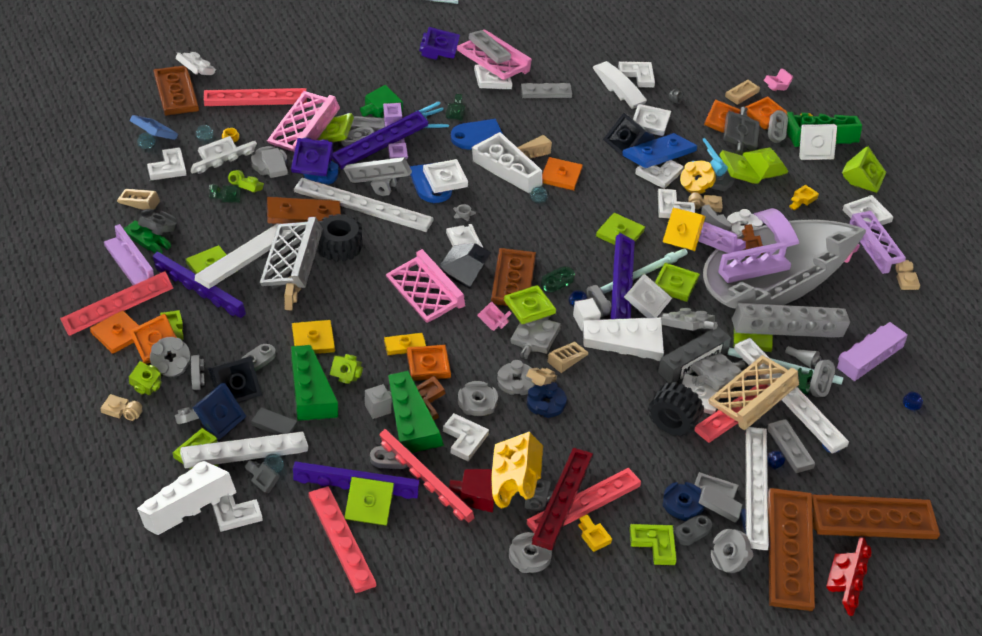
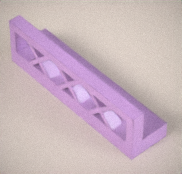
(721, 239)
(871, 243)
(132, 262)
(754, 266)

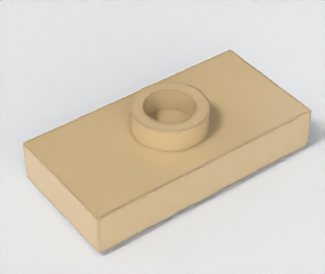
(742, 92)

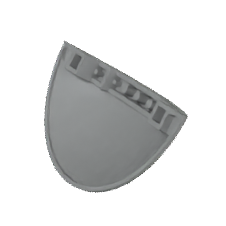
(817, 256)

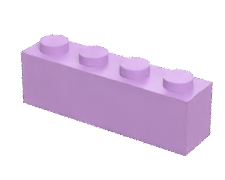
(871, 351)

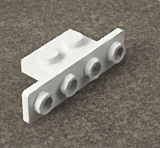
(220, 151)

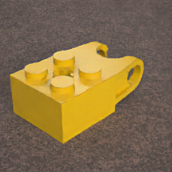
(516, 468)

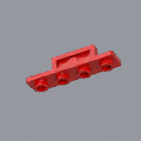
(848, 575)

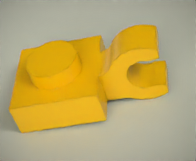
(803, 195)
(594, 535)

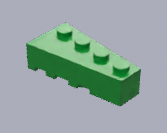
(848, 127)
(311, 388)
(413, 420)

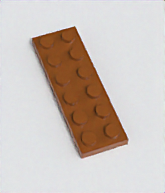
(874, 517)
(790, 550)

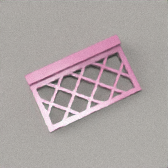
(518, 60)
(314, 127)
(439, 280)

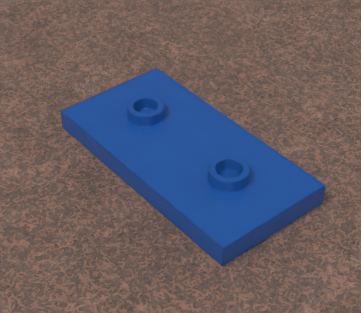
(659, 150)

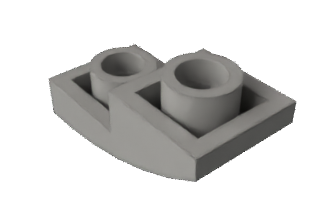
(712, 218)

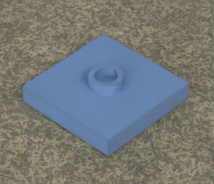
(153, 127)

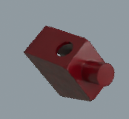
(475, 489)

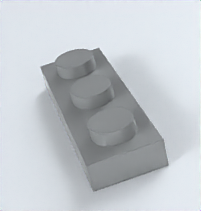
(489, 46)
(546, 90)
(791, 446)

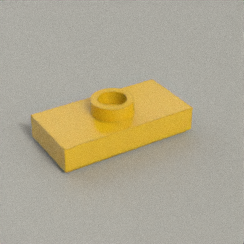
(399, 344)

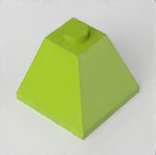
(765, 163)
(864, 171)

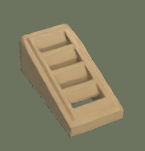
(537, 147)
(145, 200)
(562, 365)

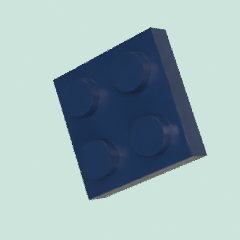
(219, 411)

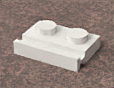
(195, 63)
(463, 235)

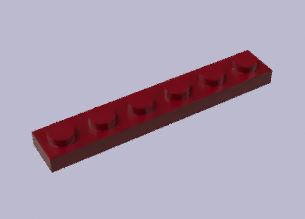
(562, 499)

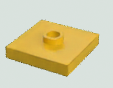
(684, 229)
(314, 333)

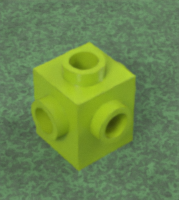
(340, 366)
(145, 378)

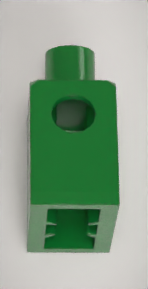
(375, 100)

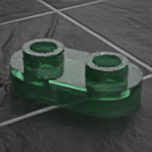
(554, 280)

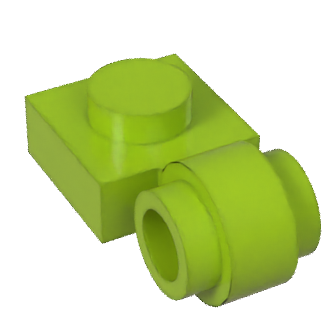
(251, 183)
(176, 322)

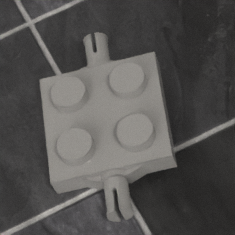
(688, 320)
(535, 336)
(716, 371)

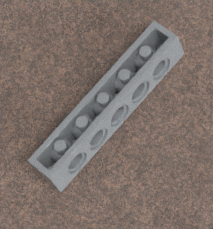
(790, 320)

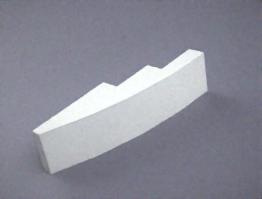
(620, 84)

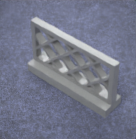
(305, 253)

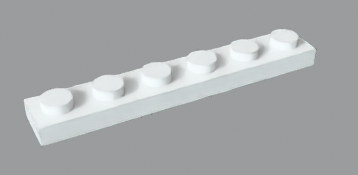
(244, 449)

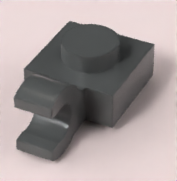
(263, 474)

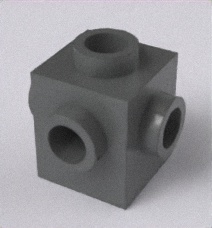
(541, 496)

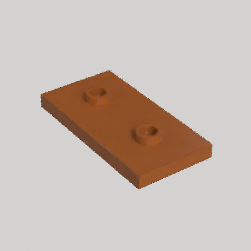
(175, 90)
(299, 210)
(512, 273)

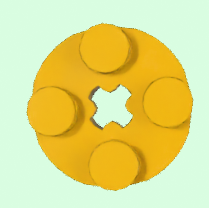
(696, 168)

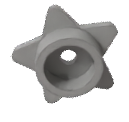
(463, 208)

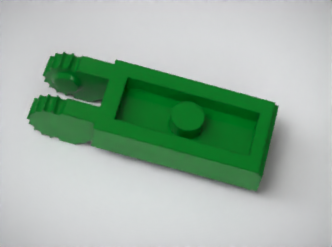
(146, 237)

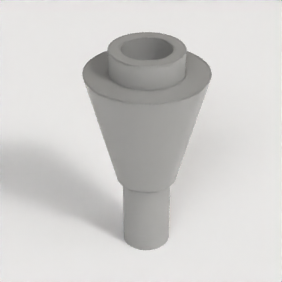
(807, 357)

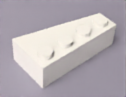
(507, 162)
(627, 336)
(185, 497)

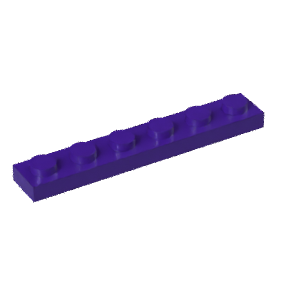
(379, 139)
(622, 277)
(216, 295)
(341, 478)

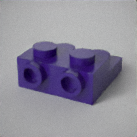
(440, 43)
(312, 156)

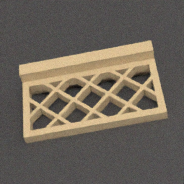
(765, 399)

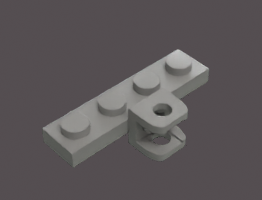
(379, 172)

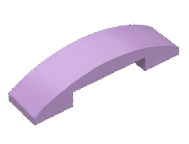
(393, 113)
(779, 226)

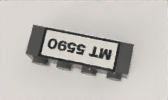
(680, 361)

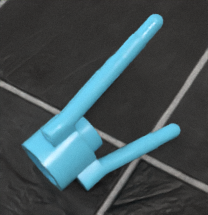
(433, 112)
(717, 163)

